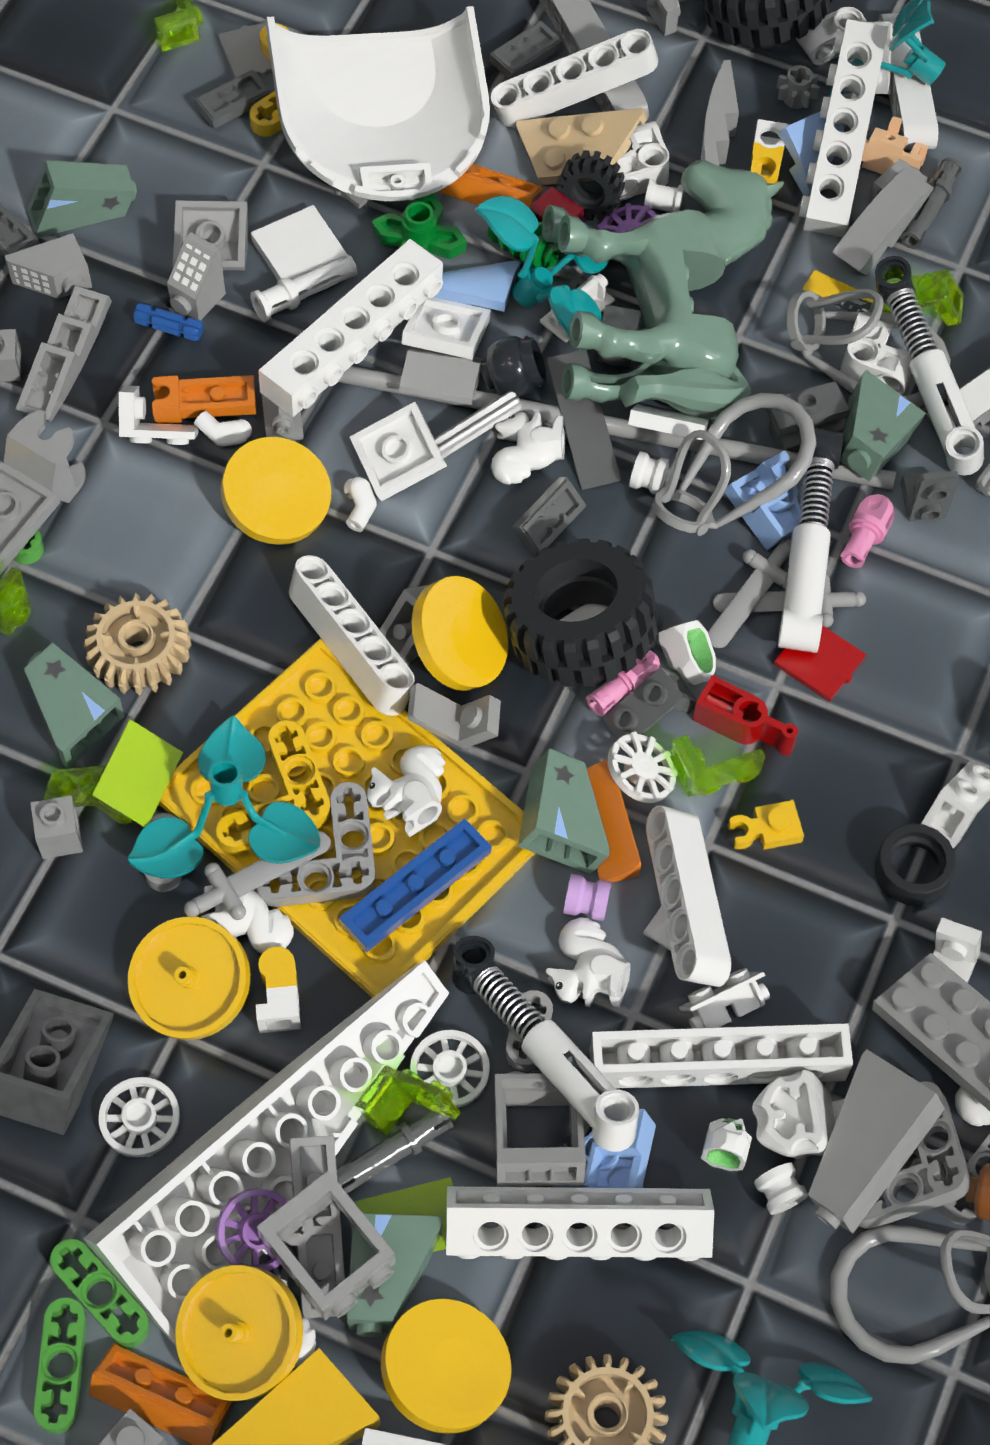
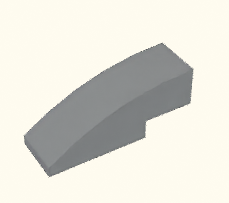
(883, 221)

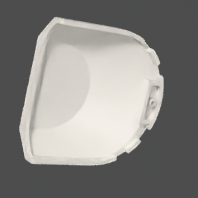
(383, 109)

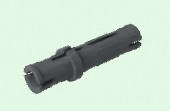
(923, 219)
(392, 1149)

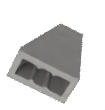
(871, 1140)

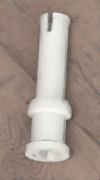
(290, 292)

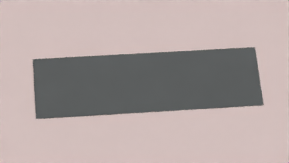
(585, 428)

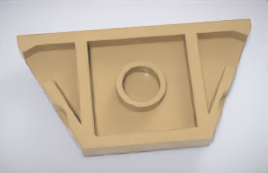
(558, 138)

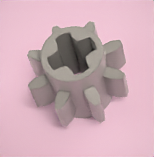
(798, 87)

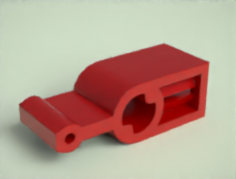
(725, 707)

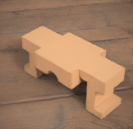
(888, 147)

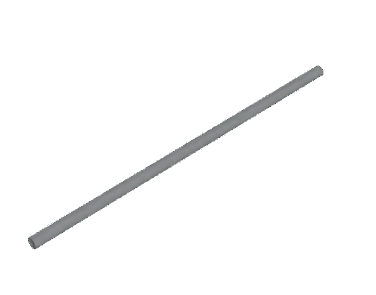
(617, 427)

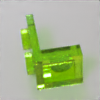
(179, 27)
(939, 291)
(14, 601)
(707, 780)
(81, 785)
(395, 1090)

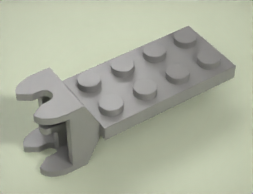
(33, 481)
(944, 1022)

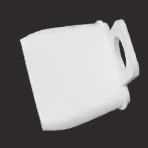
(796, 1115)

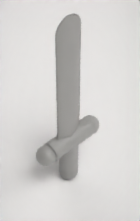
(765, 574)
(775, 601)
(230, 888)

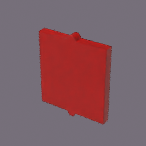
(825, 670)

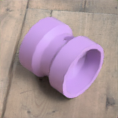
(587, 897)

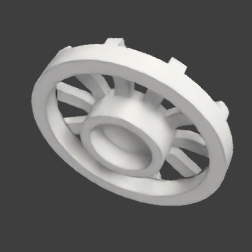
(642, 767)
(451, 1066)
(139, 1117)

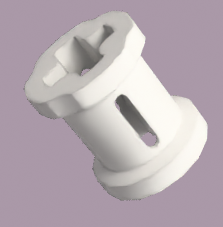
(664, 197)

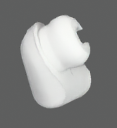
(223, 433)
(364, 500)

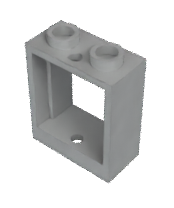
(536, 1165)
(301, 1210)

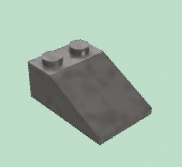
(50, 1060)

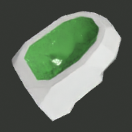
(689, 651)
(726, 1144)

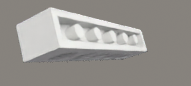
(866, 43)
(351, 328)
(721, 1055)
(597, 1207)

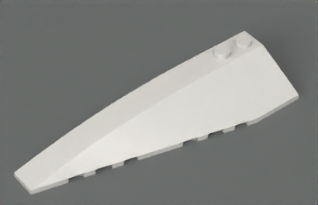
(167, 1230)

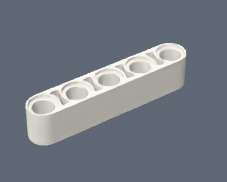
(575, 77)
(911, 99)
(351, 635)
(688, 897)

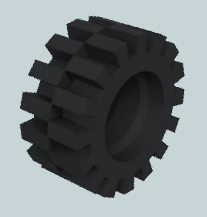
(598, 170)

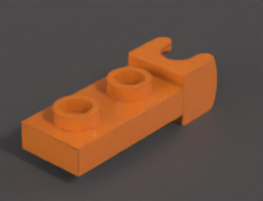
(190, 397)

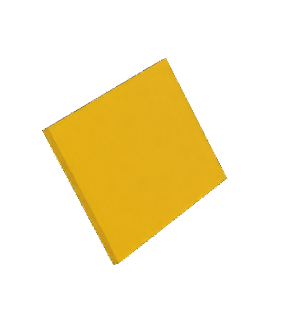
(346, 743)

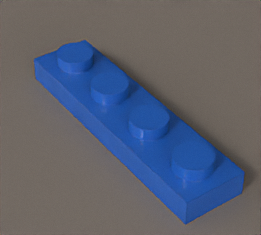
(415, 885)

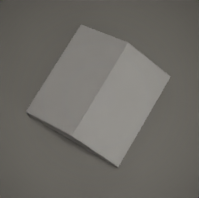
(218, 223)
(440, 376)

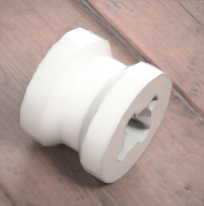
(649, 473)
(781, 1188)

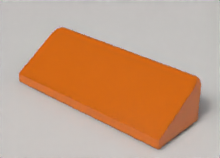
(484, 183)
(623, 856)
(158, 1396)

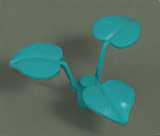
(919, 59)
(515, 227)
(226, 761)
(764, 1400)

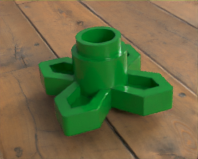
(421, 225)

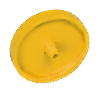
(275, 490)
(459, 633)
(188, 978)
(239, 1332)
(445, 1366)

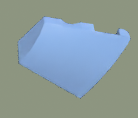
(799, 141)
(481, 285)
(776, 518)
(619, 1168)

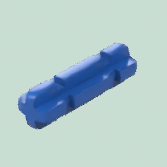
(168, 321)

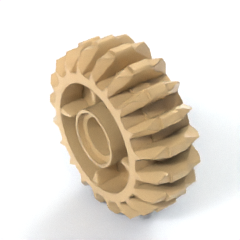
(140, 666)
(610, 1389)

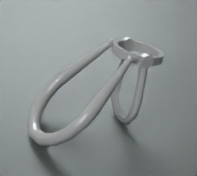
(809, 343)
(711, 440)
(909, 1234)

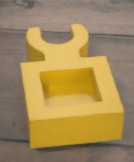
(772, 824)

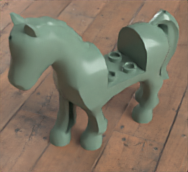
(682, 354)

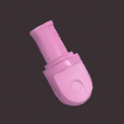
(867, 528)
(612, 692)

